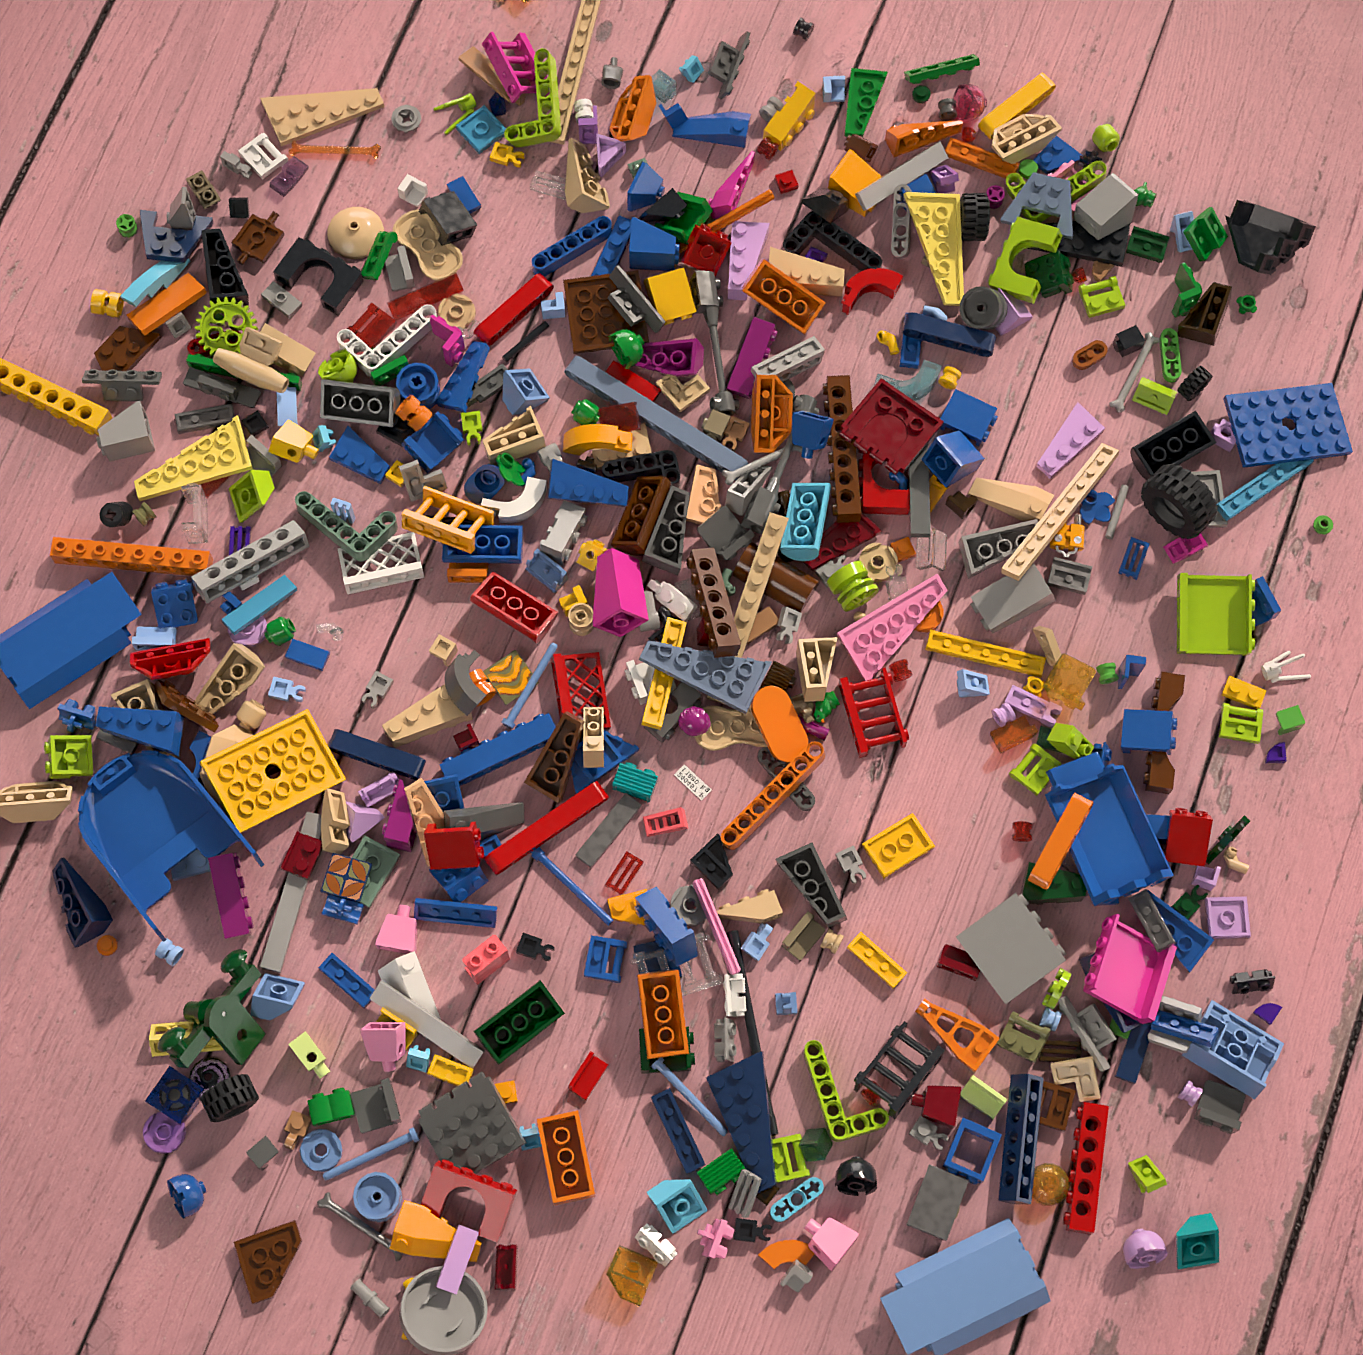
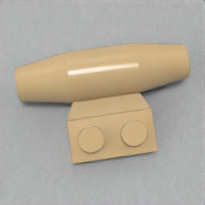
(254, 362)

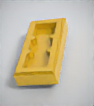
(449, 1071)

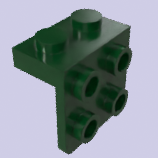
(1051, 272)

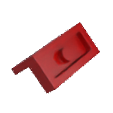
(587, 1076)

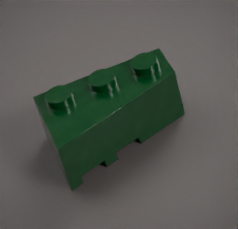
(1064, 888)

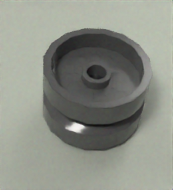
(972, 308)

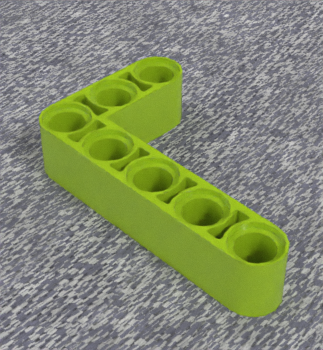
(544, 104)
(1076, 189)
(833, 1100)

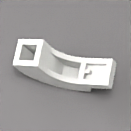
(522, 507)

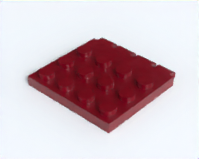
(890, 427)

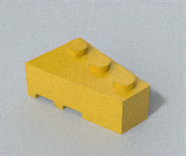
(791, 117)

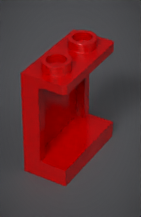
(1188, 837)
(453, 846)

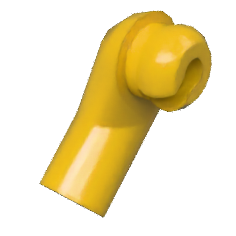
(889, 340)

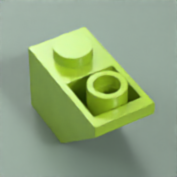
(1069, 741)

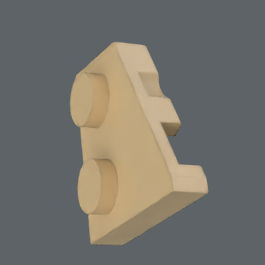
(1048, 643)

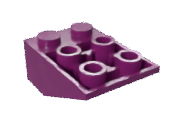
(400, 829)

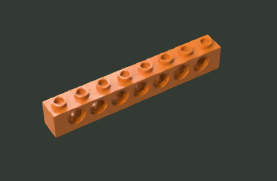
(129, 556)

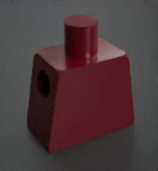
(939, 1104)

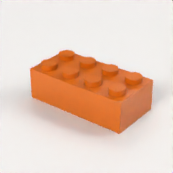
(565, 1158)

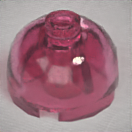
(969, 102)

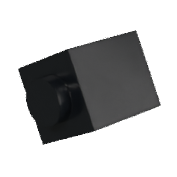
(1128, 341)

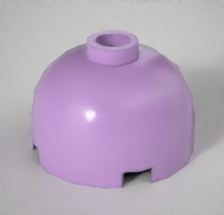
(1142, 1248)

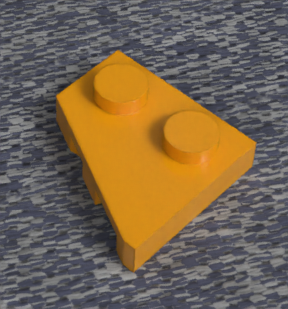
(623, 908)

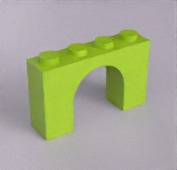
(1022, 235)

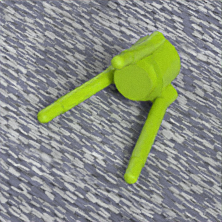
(465, 103)

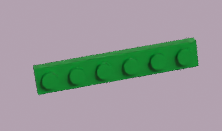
(207, 365)

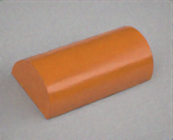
(783, 296)
(662, 1013)

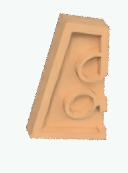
(703, 495)

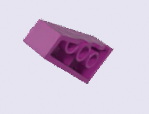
(754, 351)
(230, 895)

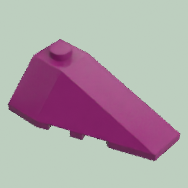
(673, 357)

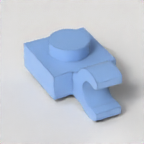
(756, 943)

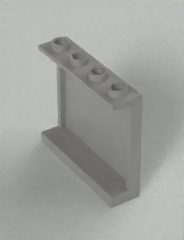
(1011, 947)

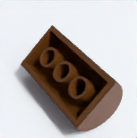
(641, 515)
(786, 582)

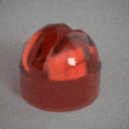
(967, 134)
(1079, 275)

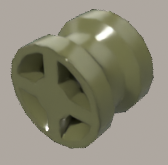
(144, 514)

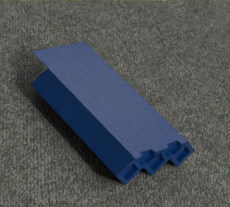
(66, 638)
(1116, 842)

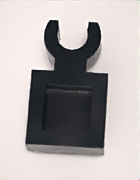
(531, 947)
(747, 1230)

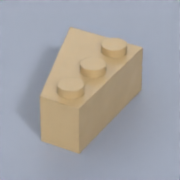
(292, 354)
(814, 666)

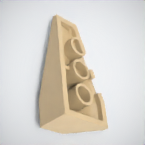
(582, 183)

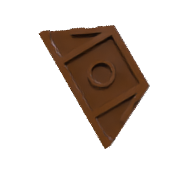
(125, 349)

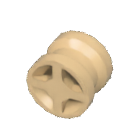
(832, 941)

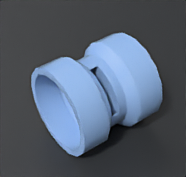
(169, 952)

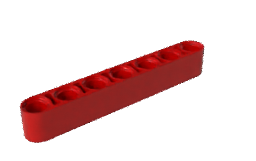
(546, 828)

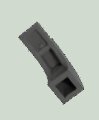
(459, 684)

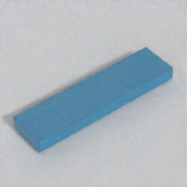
(259, 604)

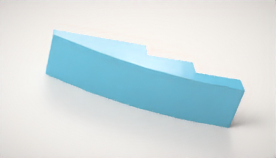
(150, 281)

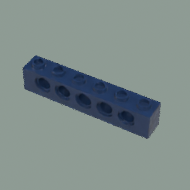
(1020, 1139)

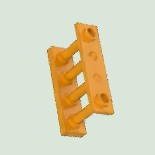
(443, 532)

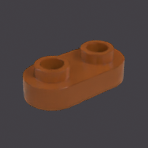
(1088, 355)

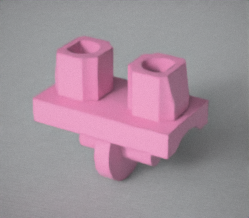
(712, 1237)

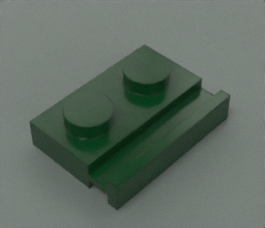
(1147, 244)

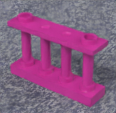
(501, 64)

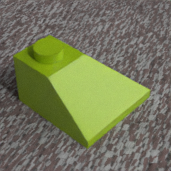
(251, 493)

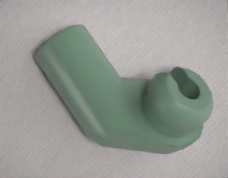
(726, 575)

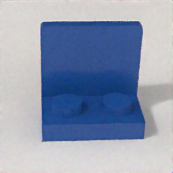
(1265, 603)

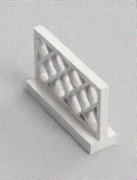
(388, 576)

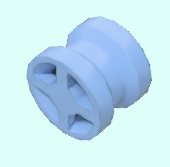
(1050, 1019)

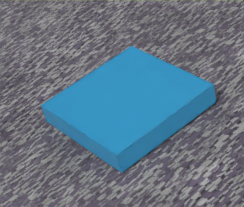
(481, 129)

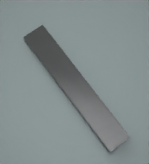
(919, 497)

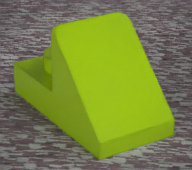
(1146, 1174)

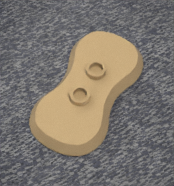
(421, 237)
(730, 728)

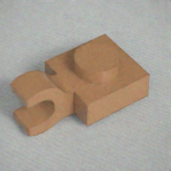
(296, 1127)

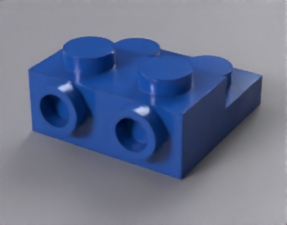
(446, 792)

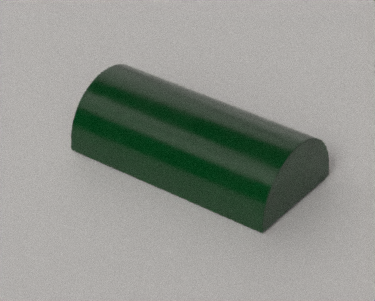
(518, 1022)

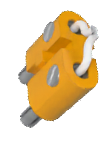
(1069, 537)

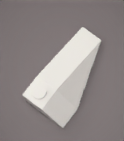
(408, 978)

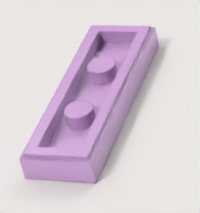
(457, 1259)

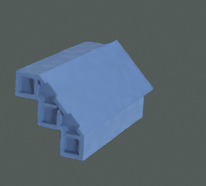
(965, 1291)

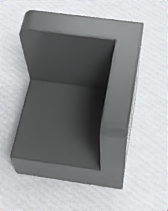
(262, 1153)

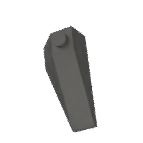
(489, 819)

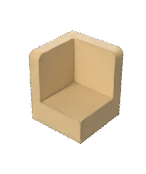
(444, 649)

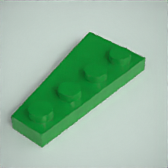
(862, 98)

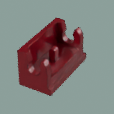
(506, 1267)

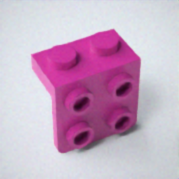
(454, 345)

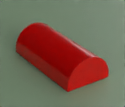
(514, 607)

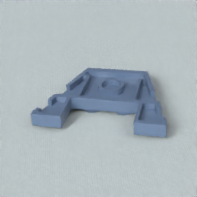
(1046, 196)

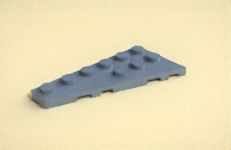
(723, 678)

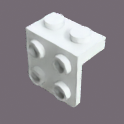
(641, 679)

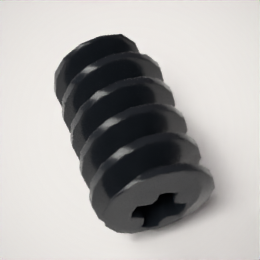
(116, 514)

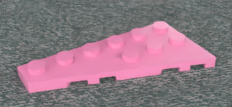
(882, 632)

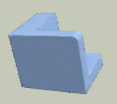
(833, 88)
(553, 308)

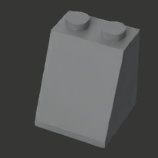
(1106, 207)
(126, 434)

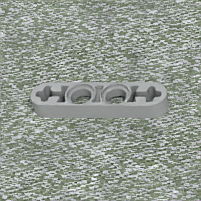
(900, 221)

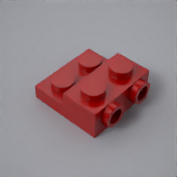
(706, 249)

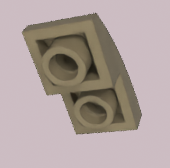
(203, 189)

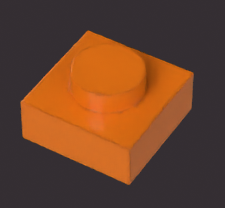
(903, 549)

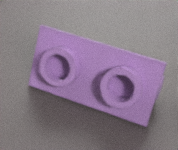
(379, 790)

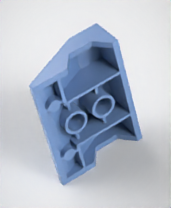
(1240, 1052)

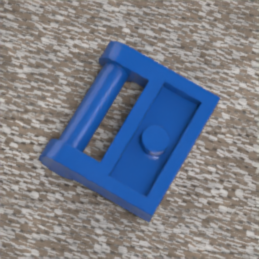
(598, 958)

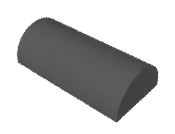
(359, 403)

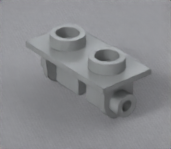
(725, 1030)

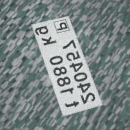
(693, 782)

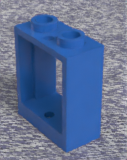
(981, 1132)

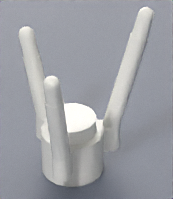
(1272, 668)

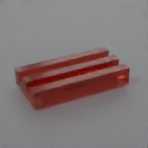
(615, 887)

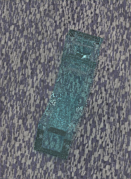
(919, 385)

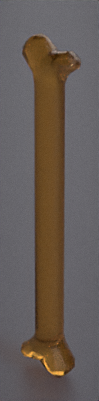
(296, 148)

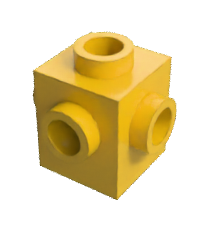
(586, 554)

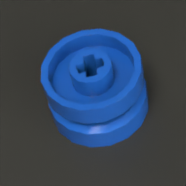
(419, 381)

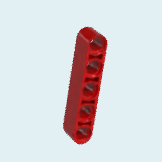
(513, 309)

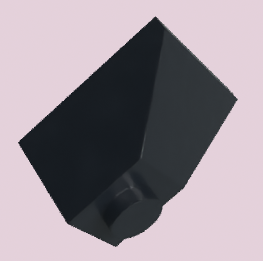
(827, 203)
(665, 208)

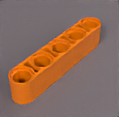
(1060, 841)

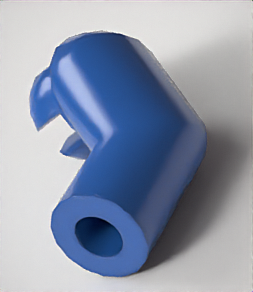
(901, 479)

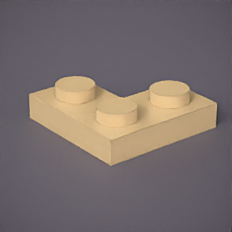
(682, 395)
(1079, 1071)

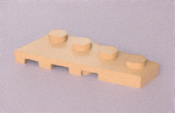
(423, 810)

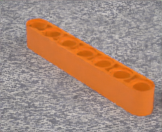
(771, 805)

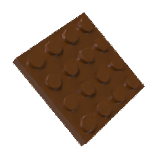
(593, 315)

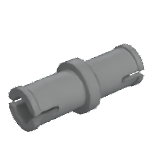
(370, 1298)

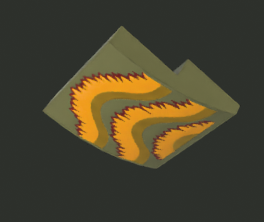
(509, 676)

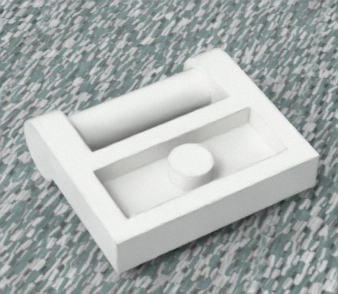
(258, 159)

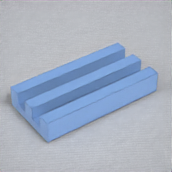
(339, 508)

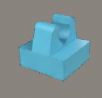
(691, 68)
(321, 438)
(418, 1059)

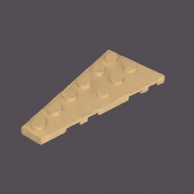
(307, 114)

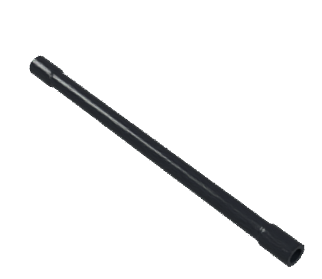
(735, 942)

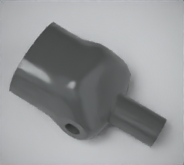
(612, 74)

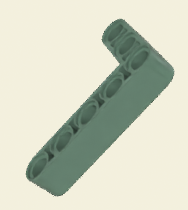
(342, 529)

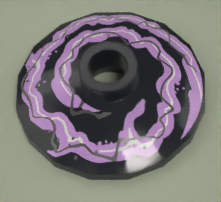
(209, 1066)

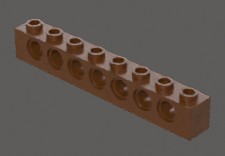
(851, 510)

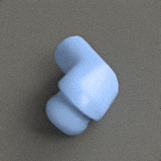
(934, 312)

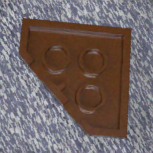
(184, 705)
(267, 1258)

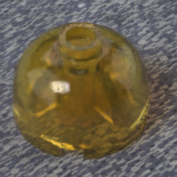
(1049, 1184)

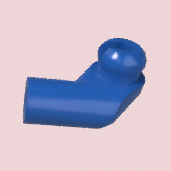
(529, 466)

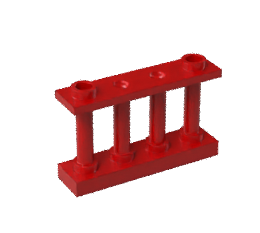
(858, 725)

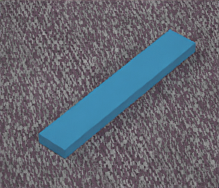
(1259, 487)

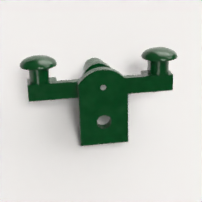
(218, 1018)

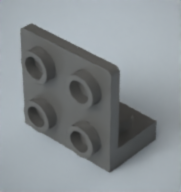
(376, 1107)

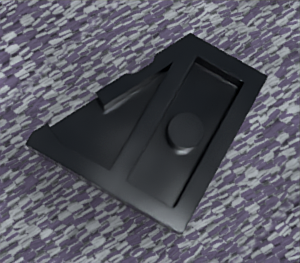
(713, 862)

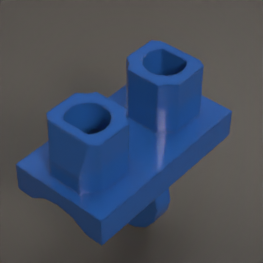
(75, 717)
(342, 909)

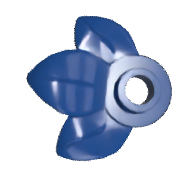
(1098, 508)

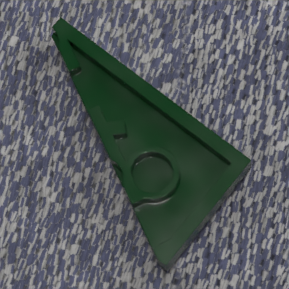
(1226, 838)

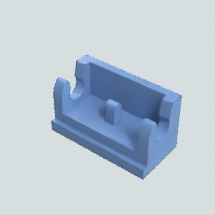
(546, 571)

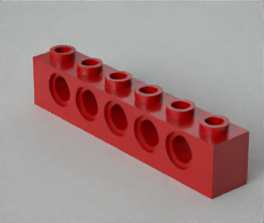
(1098, 1115)

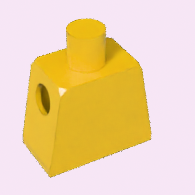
(293, 443)

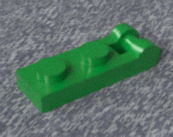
(378, 254)

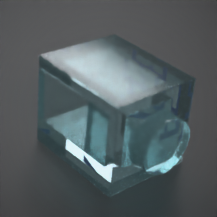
(663, 86)

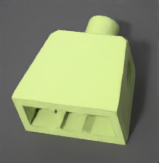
(303, 1046)

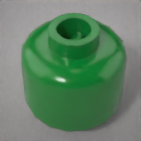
(585, 412)
(280, 631)

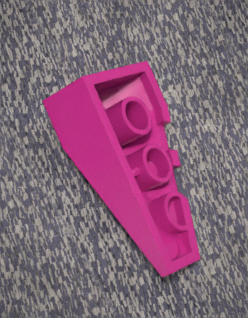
(729, 193)

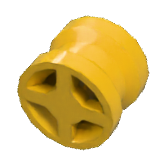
(949, 378)

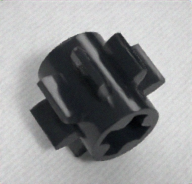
(1088, 158)

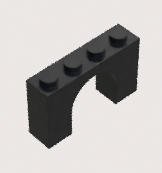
(306, 255)

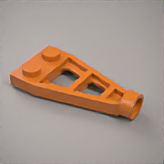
(979, 1047)

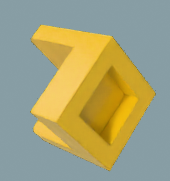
(568, 601)

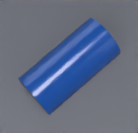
(492, 545)

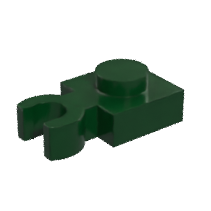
(1187, 904)

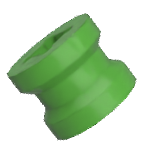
(123, 223)
(1107, 673)

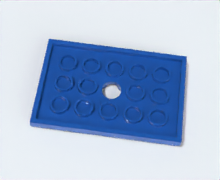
(1265, 441)

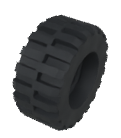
(1179, 501)

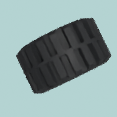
(974, 216)
(229, 1098)

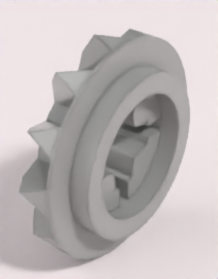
(403, 112)

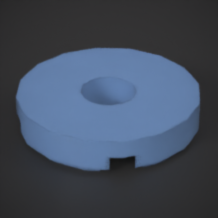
(309, 1146)

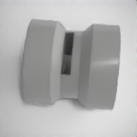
(770, 109)

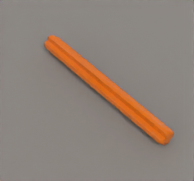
(737, 213)

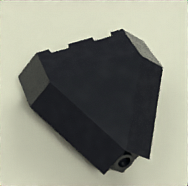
(1266, 236)

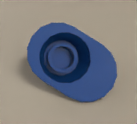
(484, 483)

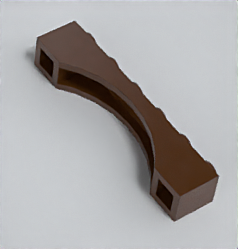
(1160, 771)

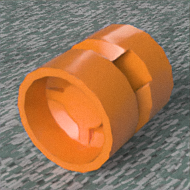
(413, 412)
(479, 679)

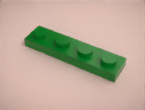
(947, 67)

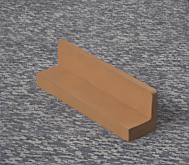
(483, 68)

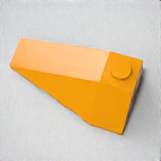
(424, 1233)

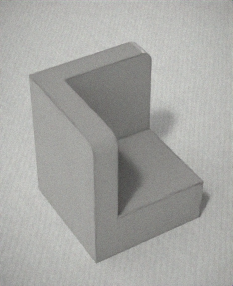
(796, 1276)

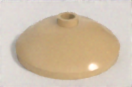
(358, 241)

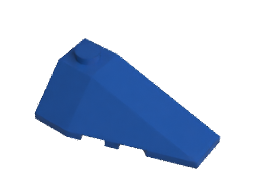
(719, 128)

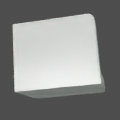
(412, 190)

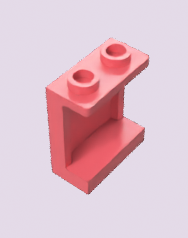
(486, 959)

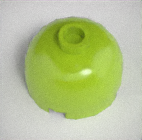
(339, 368)

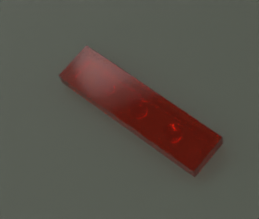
(425, 295)

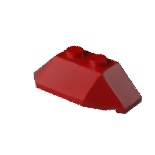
(171, 659)

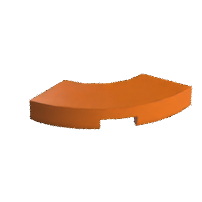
(786, 1251)

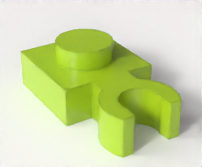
(472, 425)

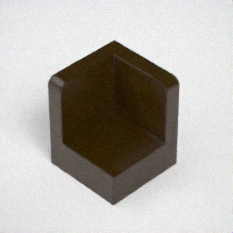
(961, 504)

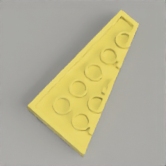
(939, 230)
(203, 461)

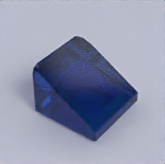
(497, 105)

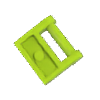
(1103, 302)
(1241, 729)
(1037, 778)
(782, 1160)

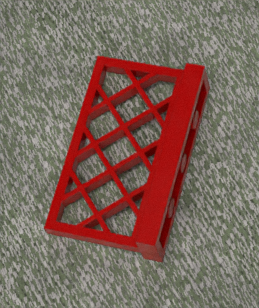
(563, 689)

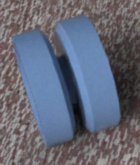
(386, 1206)

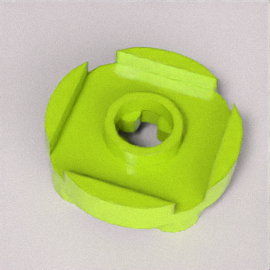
(1056, 988)

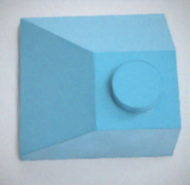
(677, 1202)

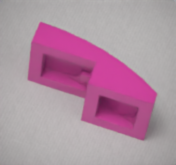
(1183, 548)

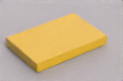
(898, 845)

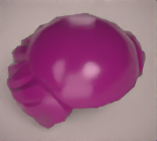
(694, 721)

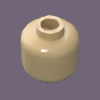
(251, 714)

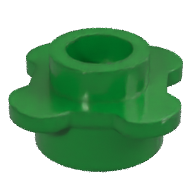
(1247, 299)

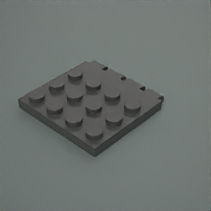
(472, 1126)

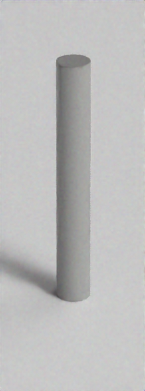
(1117, 511)

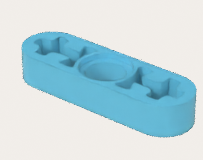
(780, 1204)

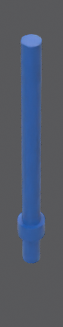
(539, 855)

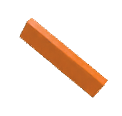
(979, 158)

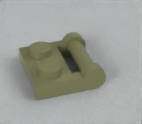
(1020, 1043)

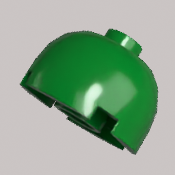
(627, 347)

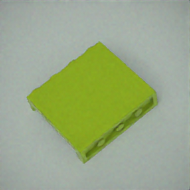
(1215, 614)

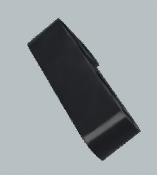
(640, 470)

